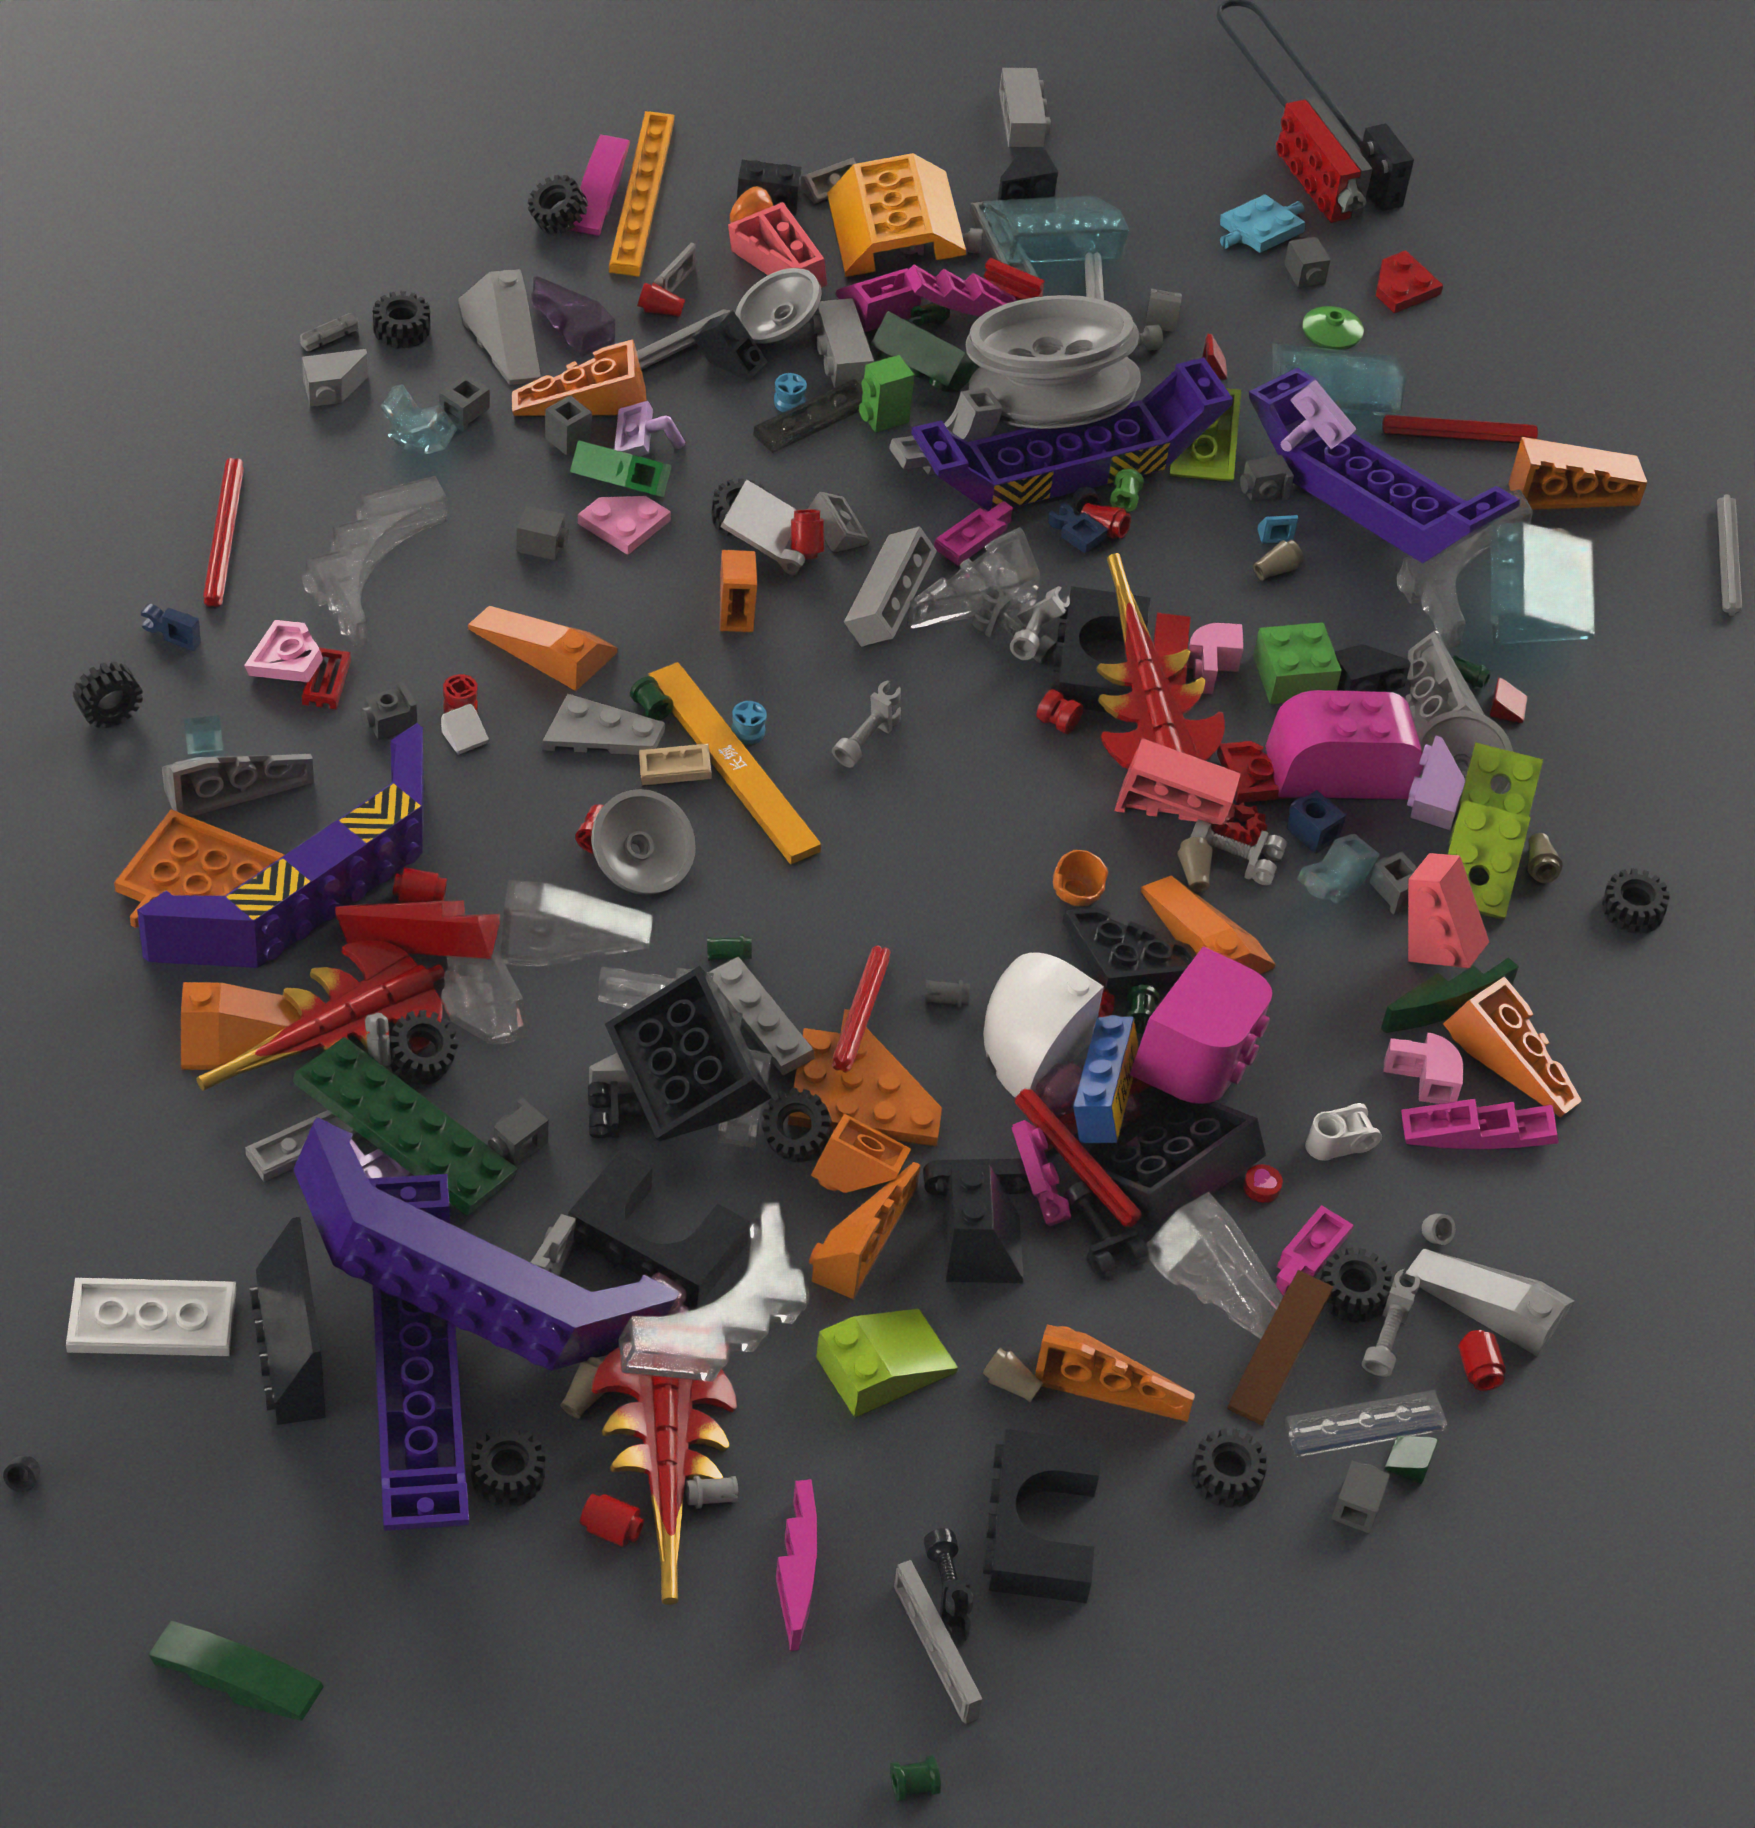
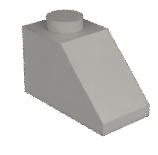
(333, 375)

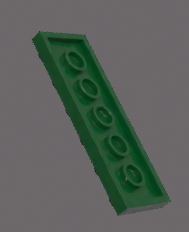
(404, 1124)

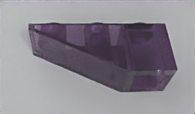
(579, 318)

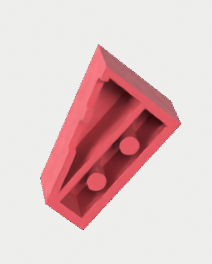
(776, 242)
(1177, 784)
(1443, 914)

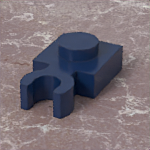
(1079, 530)
(176, 626)

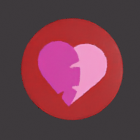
(1263, 1183)

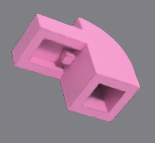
(1214, 649)
(1434, 1062)

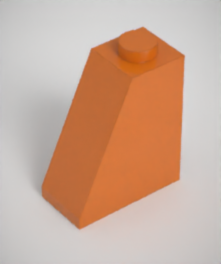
(738, 590)

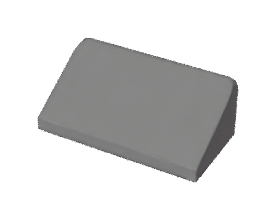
(819, 182)
(678, 269)
(841, 526)

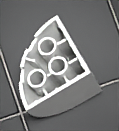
(1038, 1018)

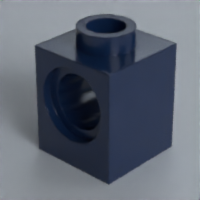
(1315, 821)

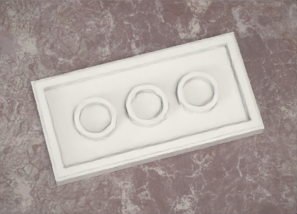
(151, 1317)

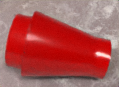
(659, 300)
(1113, 518)

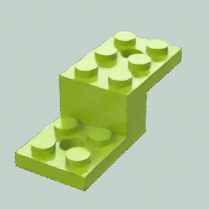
(1494, 826)

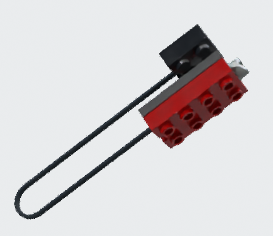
(1322, 152)

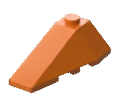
(599, 384)

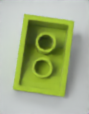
(1214, 451)
(882, 1357)

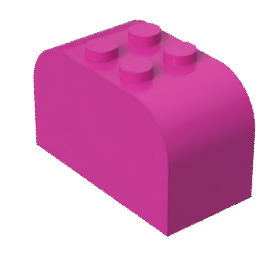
(1345, 745)
(1204, 1029)

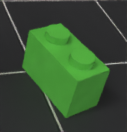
(887, 393)

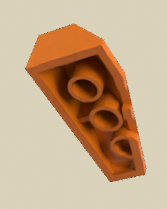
(552, 648)
(1201, 924)
(227, 1021)
(1500, 1035)
(858, 1240)
(1091, 1369)

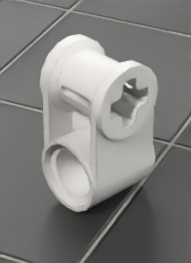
(1342, 1133)

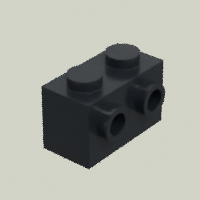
(778, 180)

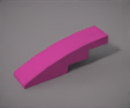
(601, 181)
(971, 297)
(1473, 1127)
(797, 1570)

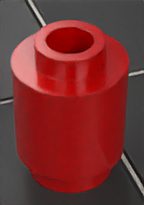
(807, 533)
(419, 886)
(1482, 1360)
(611, 1519)

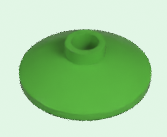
(1332, 327)

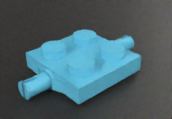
(1262, 223)

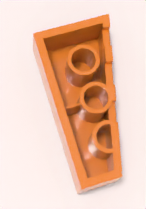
(1575, 476)

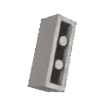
(1024, 107)
(841, 340)

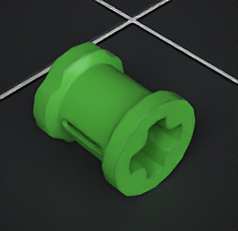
(1128, 484)

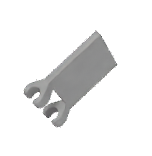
(764, 524)

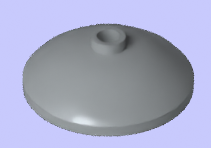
(779, 304)
(1460, 732)
(656, 828)

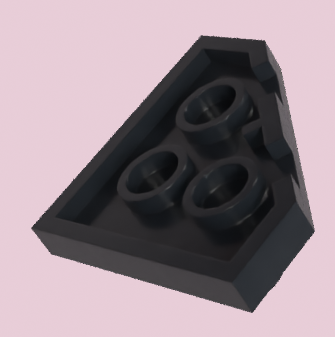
(1125, 953)

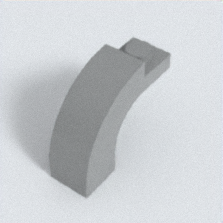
(972, 419)

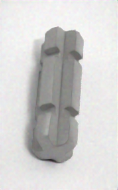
(329, 332)
(377, 1041)

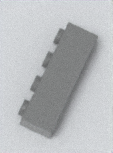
(890, 586)

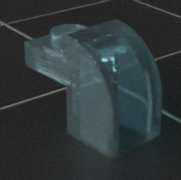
(416, 428)
(1341, 870)

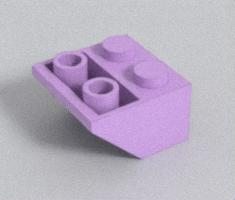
(1440, 788)

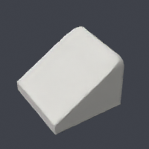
(463, 729)

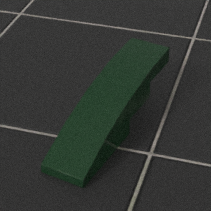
(1440, 999)
(236, 1669)

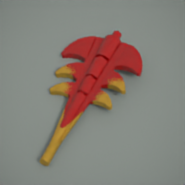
(1153, 700)
(390, 986)
(667, 1426)

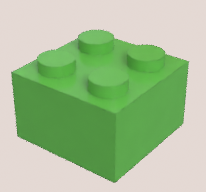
(1295, 660)

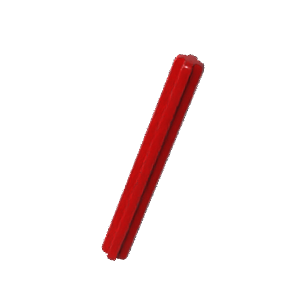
(1457, 428)
(861, 1009)
(1078, 1158)

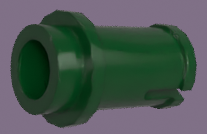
(929, 314)
(1472, 673)
(729, 948)

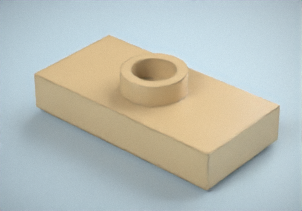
(675, 764)

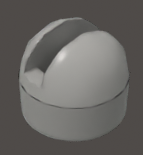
(1439, 1225)

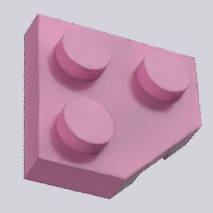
(624, 520)
(285, 653)

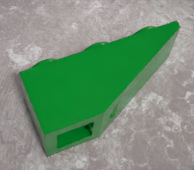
(620, 468)

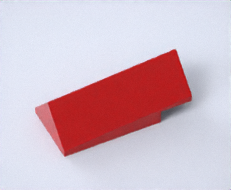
(422, 927)

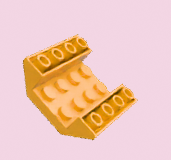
(893, 207)

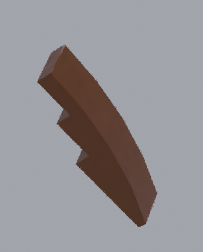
(1280, 1348)

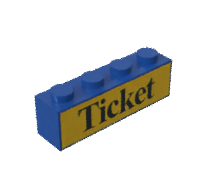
(1106, 1080)

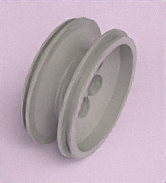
(1055, 360)

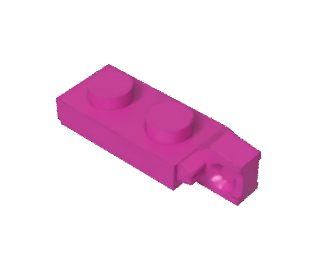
(973, 533)
(1040, 1173)
(1312, 1246)

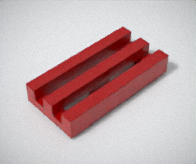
(1014, 284)
(322, 697)

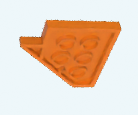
(190, 860)
(873, 1091)

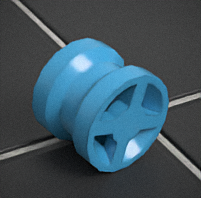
(789, 391)
(749, 722)

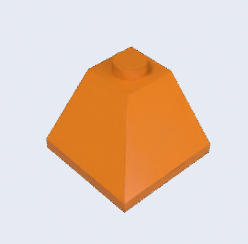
(858, 1157)

